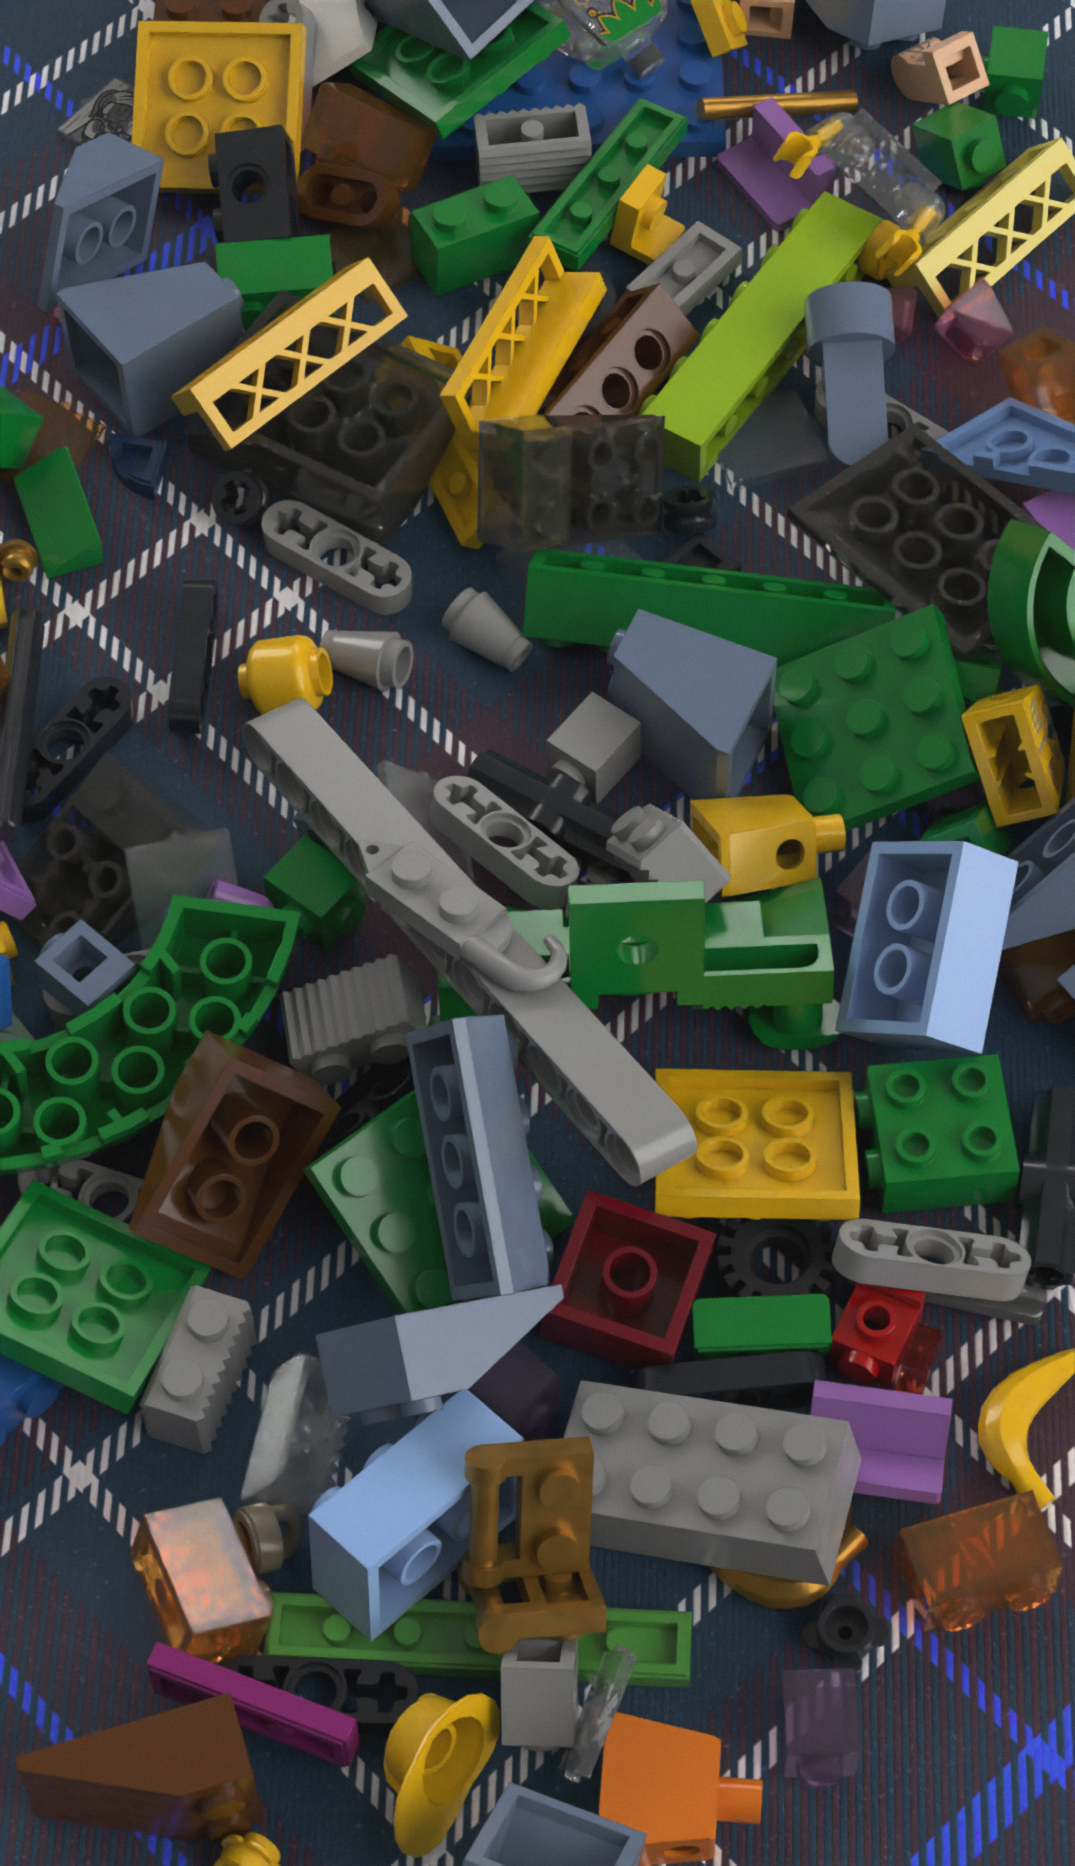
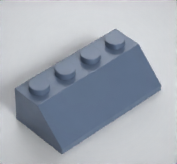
(480, 1157)

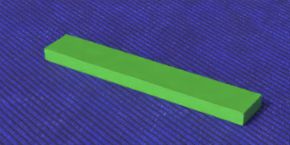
(442, 1640)

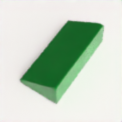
(59, 515)
(760, 1326)

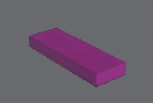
(257, 1705)

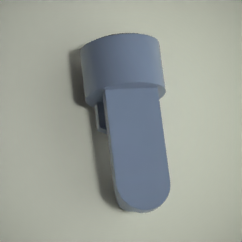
(850, 339)

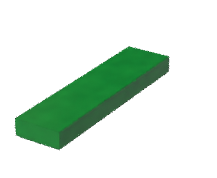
(591, 200)

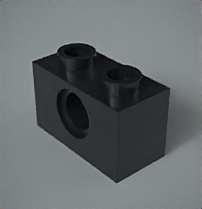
(251, 158)

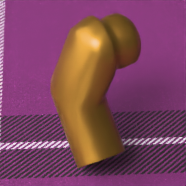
(17, 560)

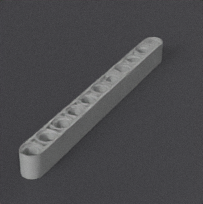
(553, 1029)

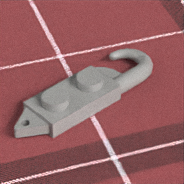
(452, 913)

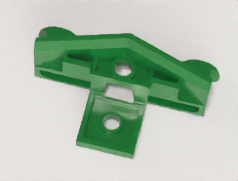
(666, 939)

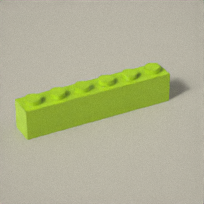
(757, 336)

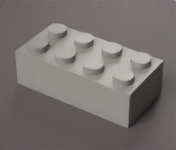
(717, 1481)

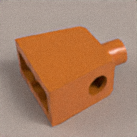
(671, 1789)

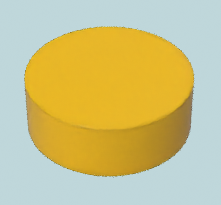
(867, 261)

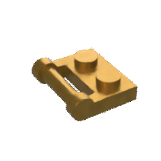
(550, 1509)
(552, 1607)

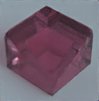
(975, 323)

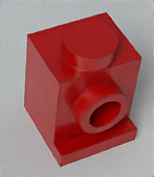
(875, 1354)

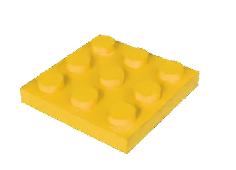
(212, 81)
(763, 1145)

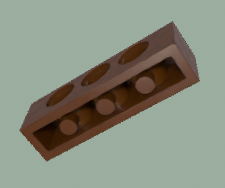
(623, 357)

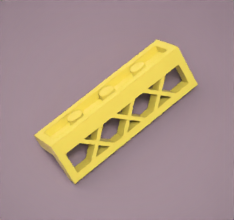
(980, 214)

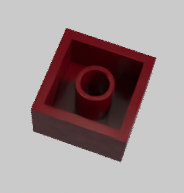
(627, 1283)

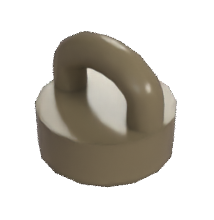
(264, 1535)

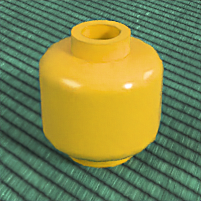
(284, 671)

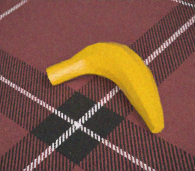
(1009, 1413)

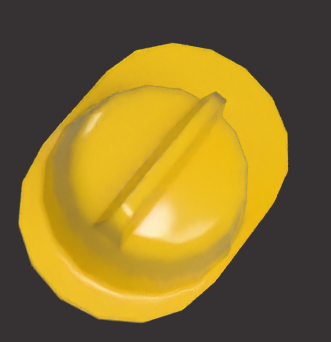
(433, 1761)

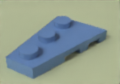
(1017, 446)

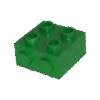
(937, 1134)

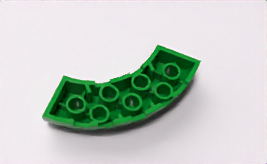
(122, 1058)

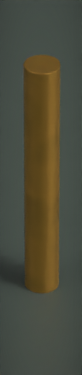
(792, 103)

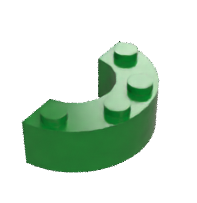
(1035, 608)

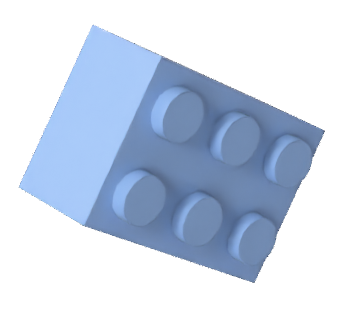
(927, 946)
(404, 1516)

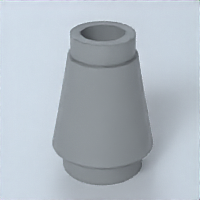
(485, 629)
(370, 656)

